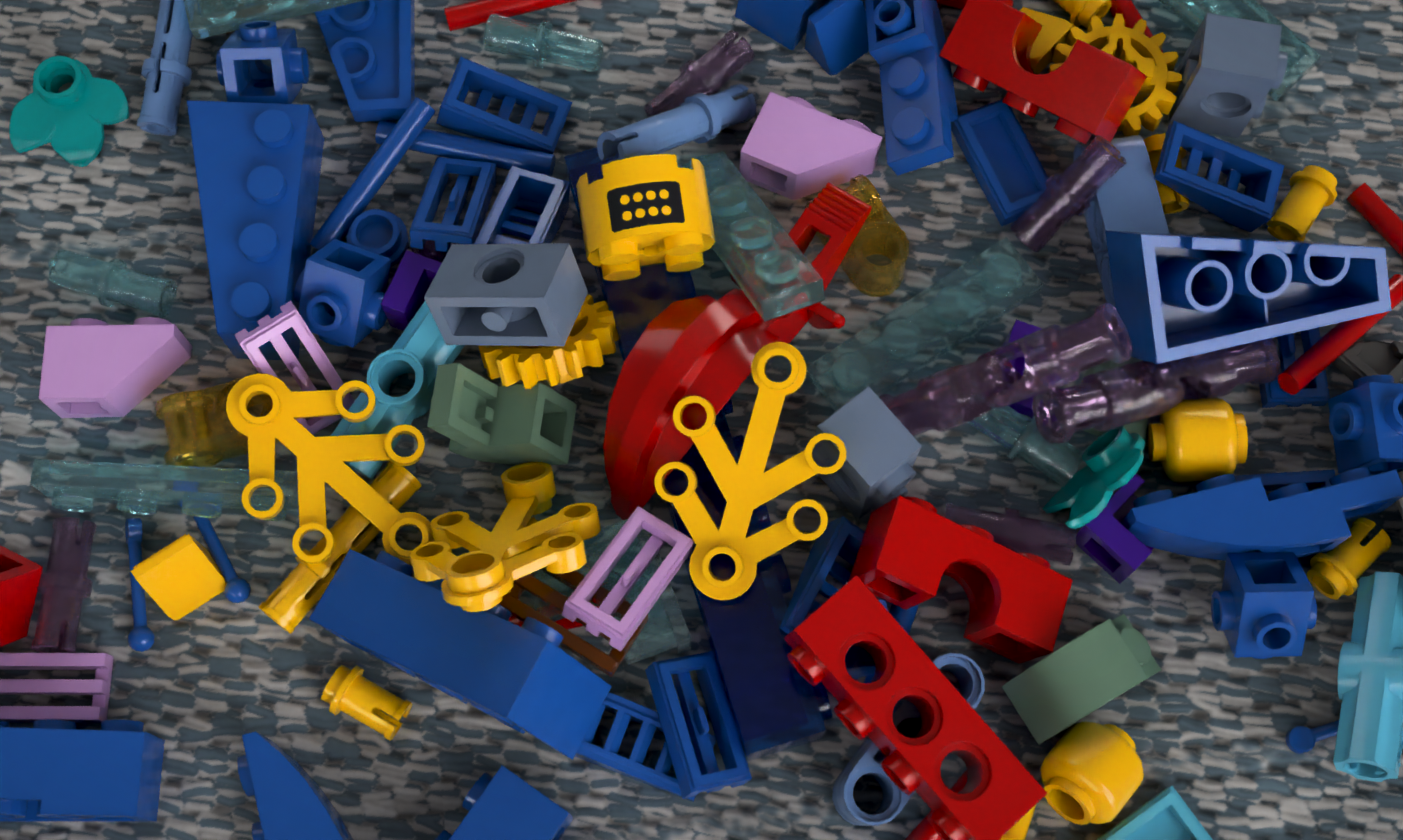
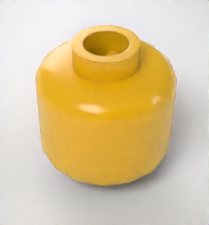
(1198, 440)
(1091, 773)

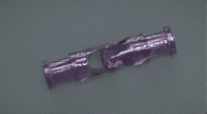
(1051, 361)
(1150, 389)

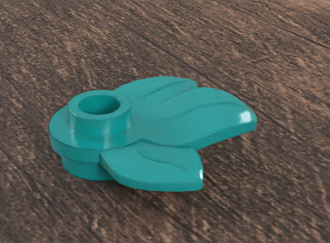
(67, 119)
(1110, 464)

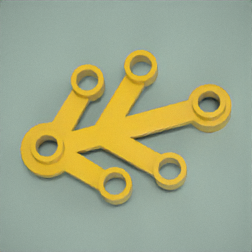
(320, 459)
(746, 483)
(487, 573)

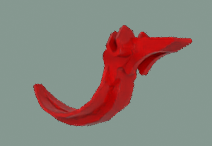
(708, 352)

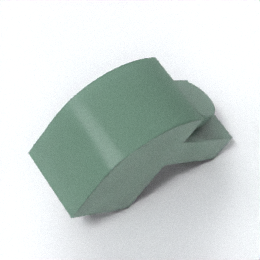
(500, 421)
(1081, 677)

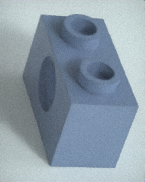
(1228, 74)
(507, 294)
(877, 454)

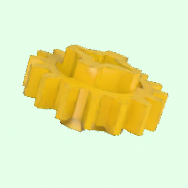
(1143, 54)
(589, 339)

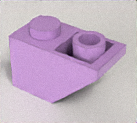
(802, 149)
(107, 367)

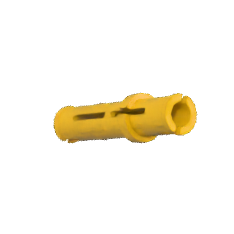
(351, 531)

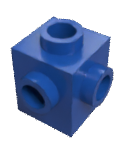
(245, 74)
(343, 293)
(1368, 425)
(1264, 605)

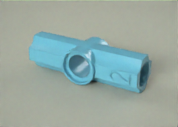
(415, 352)
(1372, 682)

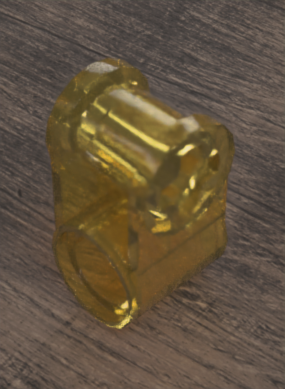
(877, 236)
(200, 428)

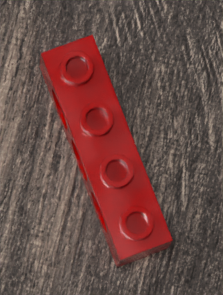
(997, 783)

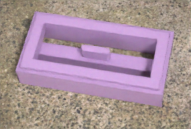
(271, 331)
(601, 618)
(97, 687)

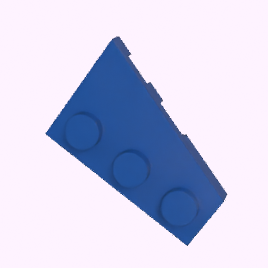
(373, 55)

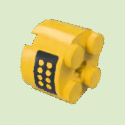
(646, 216)

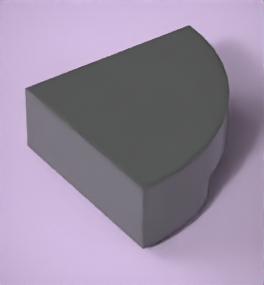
(1370, 359)

